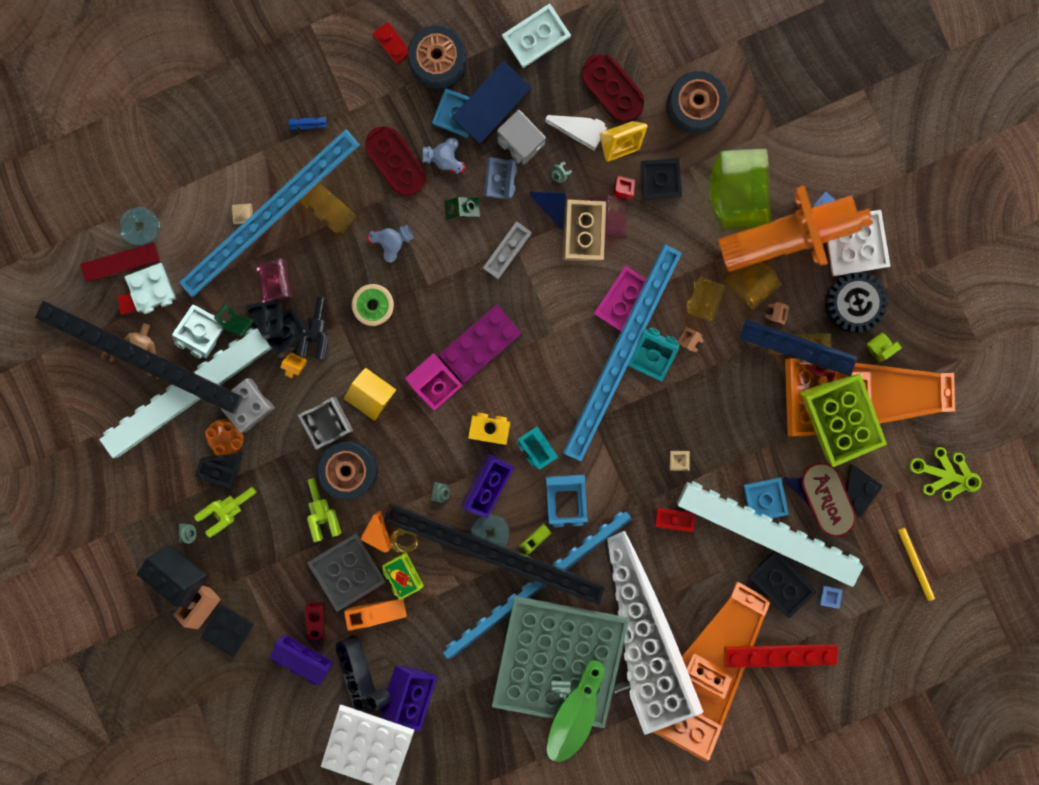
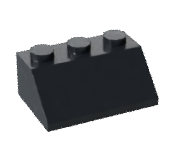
(172, 576)

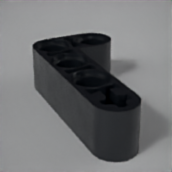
(358, 677)

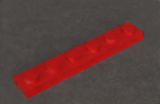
(780, 655)

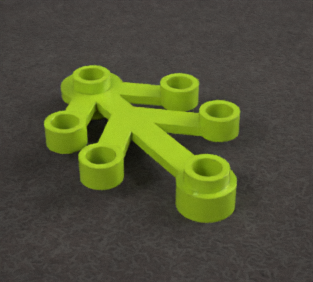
(948, 475)

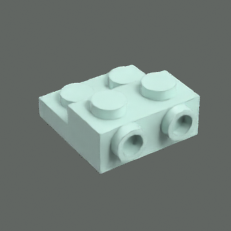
(150, 288)
(197, 332)

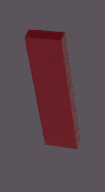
(120, 262)

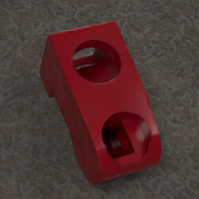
(315, 621)

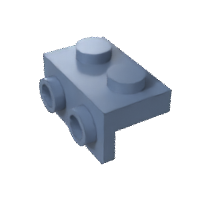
(500, 178)

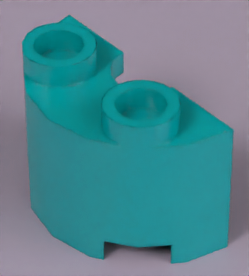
(537, 447)

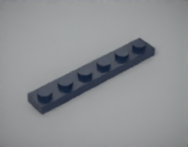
(798, 348)

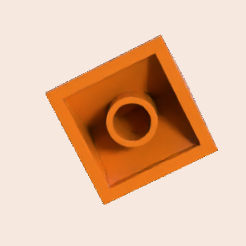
(376, 533)

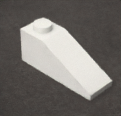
(580, 129)

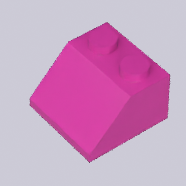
(433, 382)

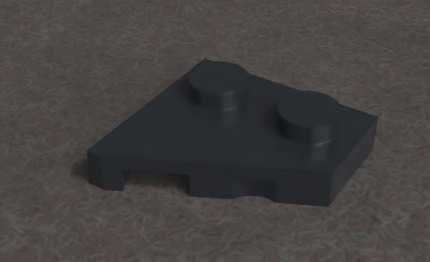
(861, 489)

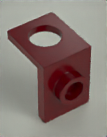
(821, 372)

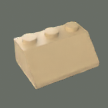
(584, 230)

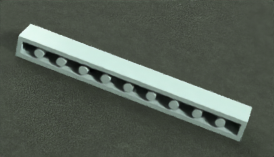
(176, 400)
(770, 534)

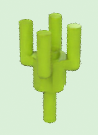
(223, 511)
(321, 514)

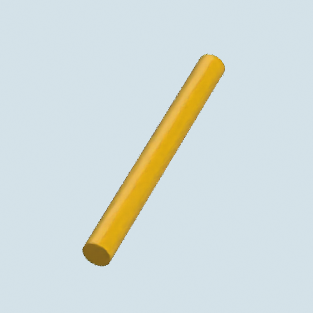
(916, 564)

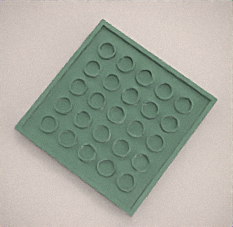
(555, 644)

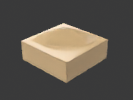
(241, 213)
(679, 460)

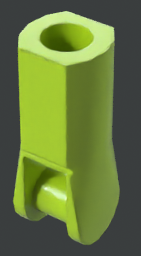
(538, 537)

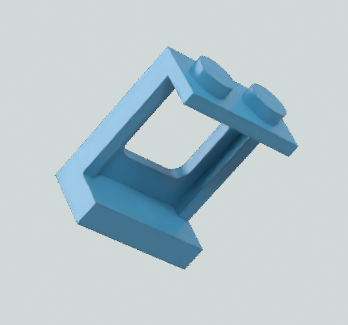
(566, 483)

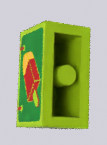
(402, 576)

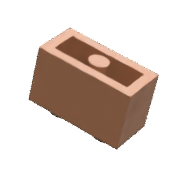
(199, 608)

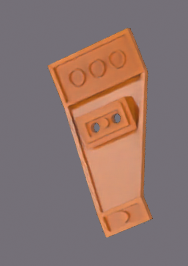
(893, 393)
(732, 626)

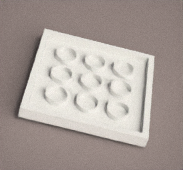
(366, 747)

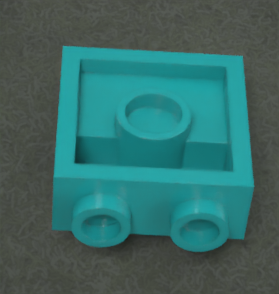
(654, 354)

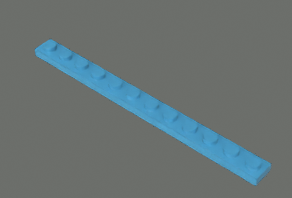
(270, 213)
(622, 352)
(530, 589)

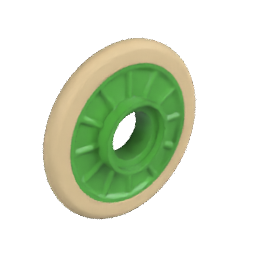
(368, 293)

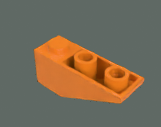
(374, 613)

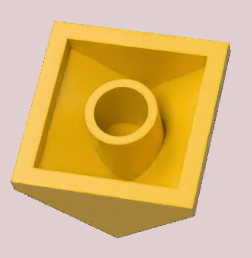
(622, 139)
(369, 394)

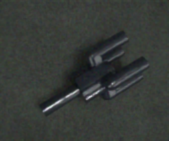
(316, 328)

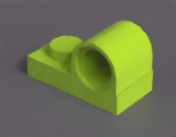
(882, 347)

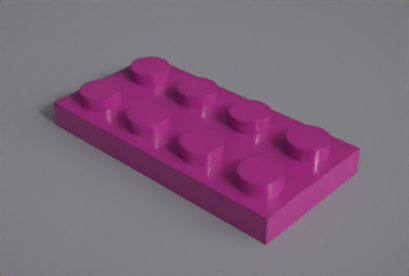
(480, 343)

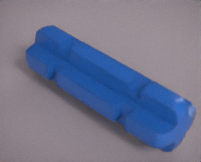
(307, 123)

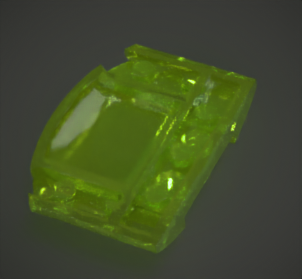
(741, 188)

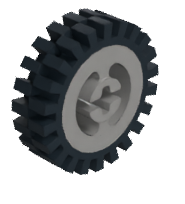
(873, 296)

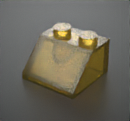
(753, 283)

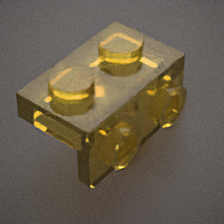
(705, 299)

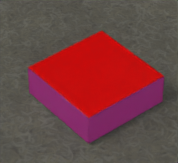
(126, 304)

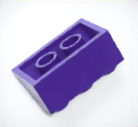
(487, 486)
(301, 660)
(410, 697)

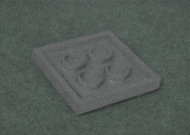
(346, 572)

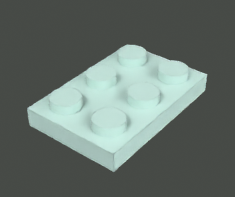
(536, 35)

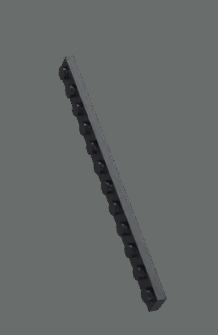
(139, 357)
(495, 553)

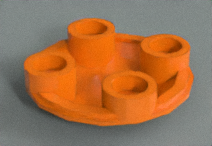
(224, 437)

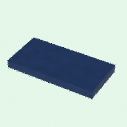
(491, 102)

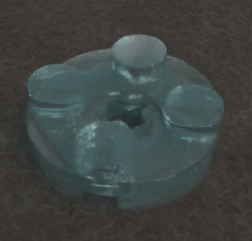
(141, 237)
(497, 523)

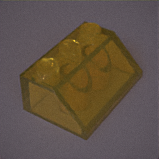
(329, 207)

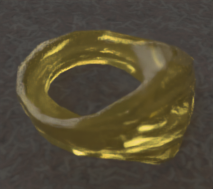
(401, 549)

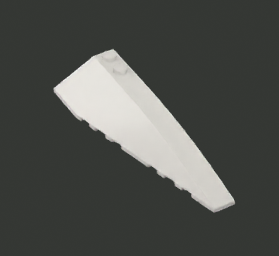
(656, 670)

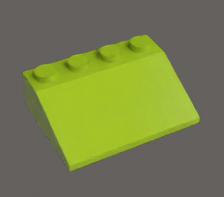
(843, 419)

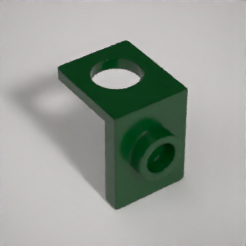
(462, 207)
(235, 324)

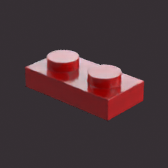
(391, 43)
(675, 519)

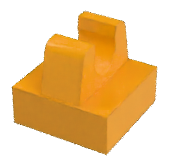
(293, 364)

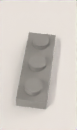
(507, 250)

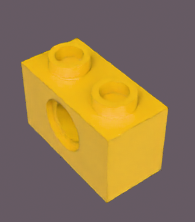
(478, 432)

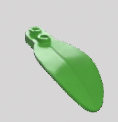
(575, 715)

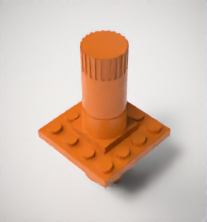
(799, 231)

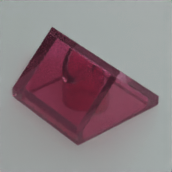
(615, 214)
(274, 280)

